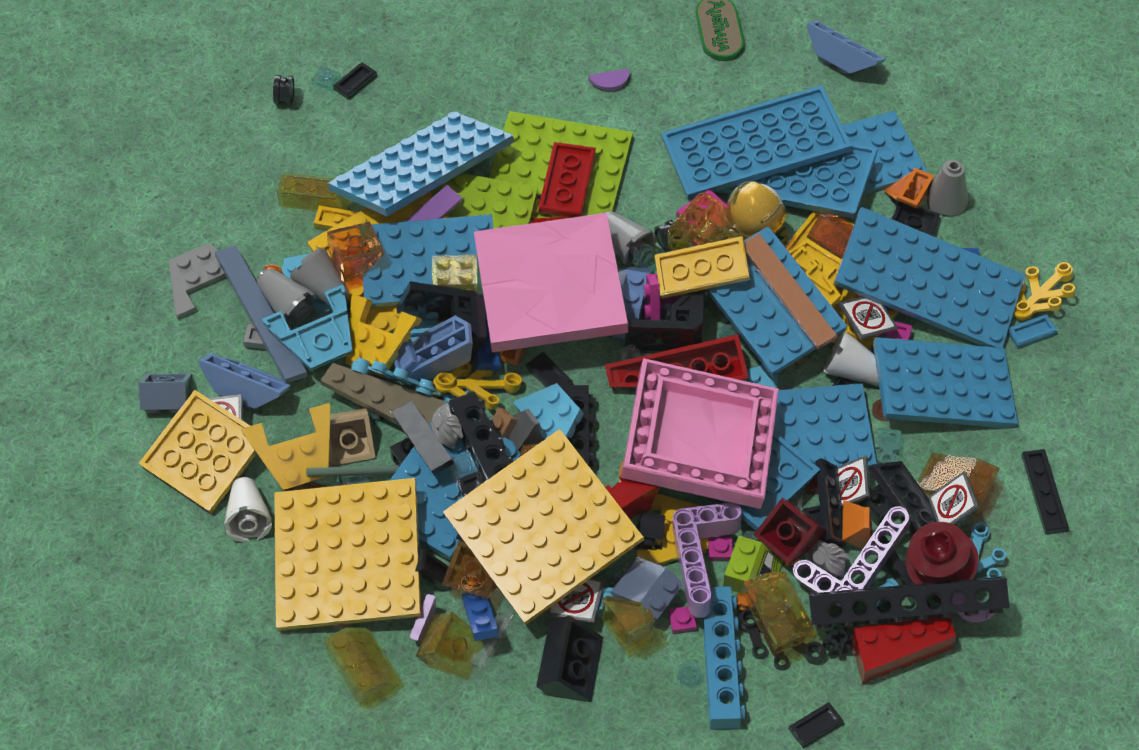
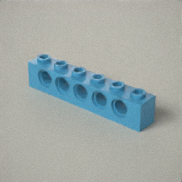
(720, 714)

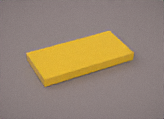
(702, 267)

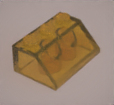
(307, 192)
(778, 611)
(362, 664)

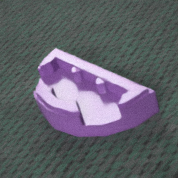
(609, 81)

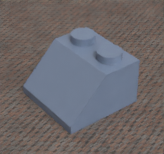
(164, 392)
(648, 584)

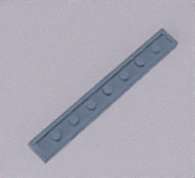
(257, 309)

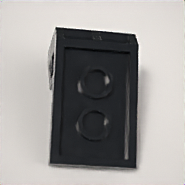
(444, 303)
(664, 335)

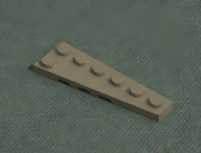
(377, 394)

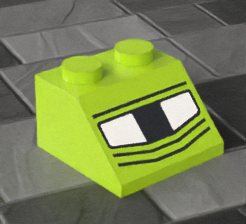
(749, 561)

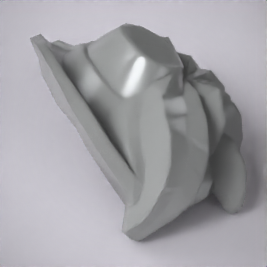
(446, 426)
(828, 558)

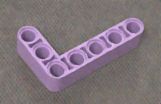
(688, 527)
(860, 565)

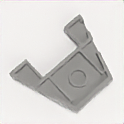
(192, 272)

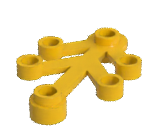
(1026, 308)
(449, 382)

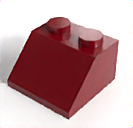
(789, 531)

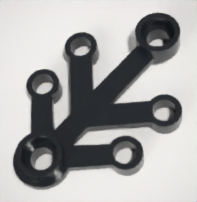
(753, 630)

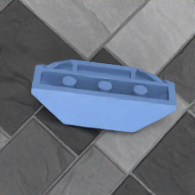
(840, 50)
(632, 284)
(442, 348)
(235, 378)

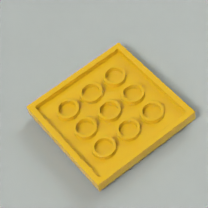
(200, 451)

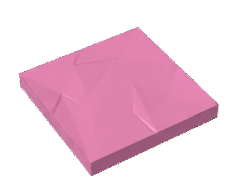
(550, 282)
(701, 433)

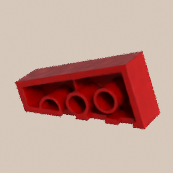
(633, 496)
(899, 644)

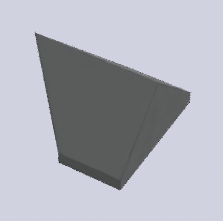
(526, 430)

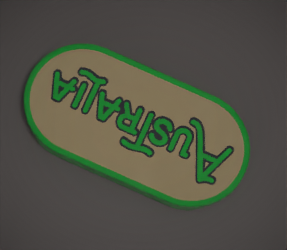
(719, 29)

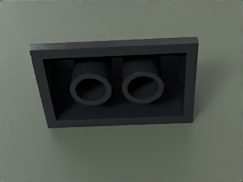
(569, 660)

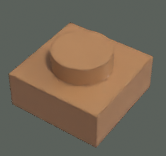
(504, 422)

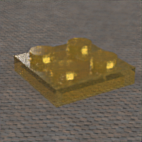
(455, 271)

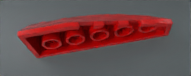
(716, 357)

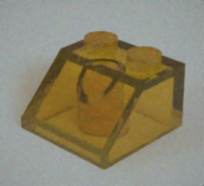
(628, 623)
(449, 645)

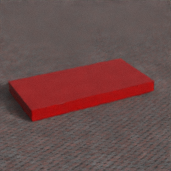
(567, 180)

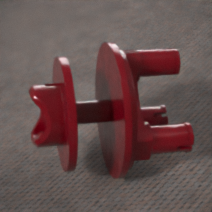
(941, 554)

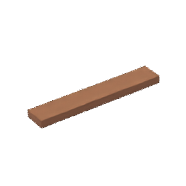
(789, 292)

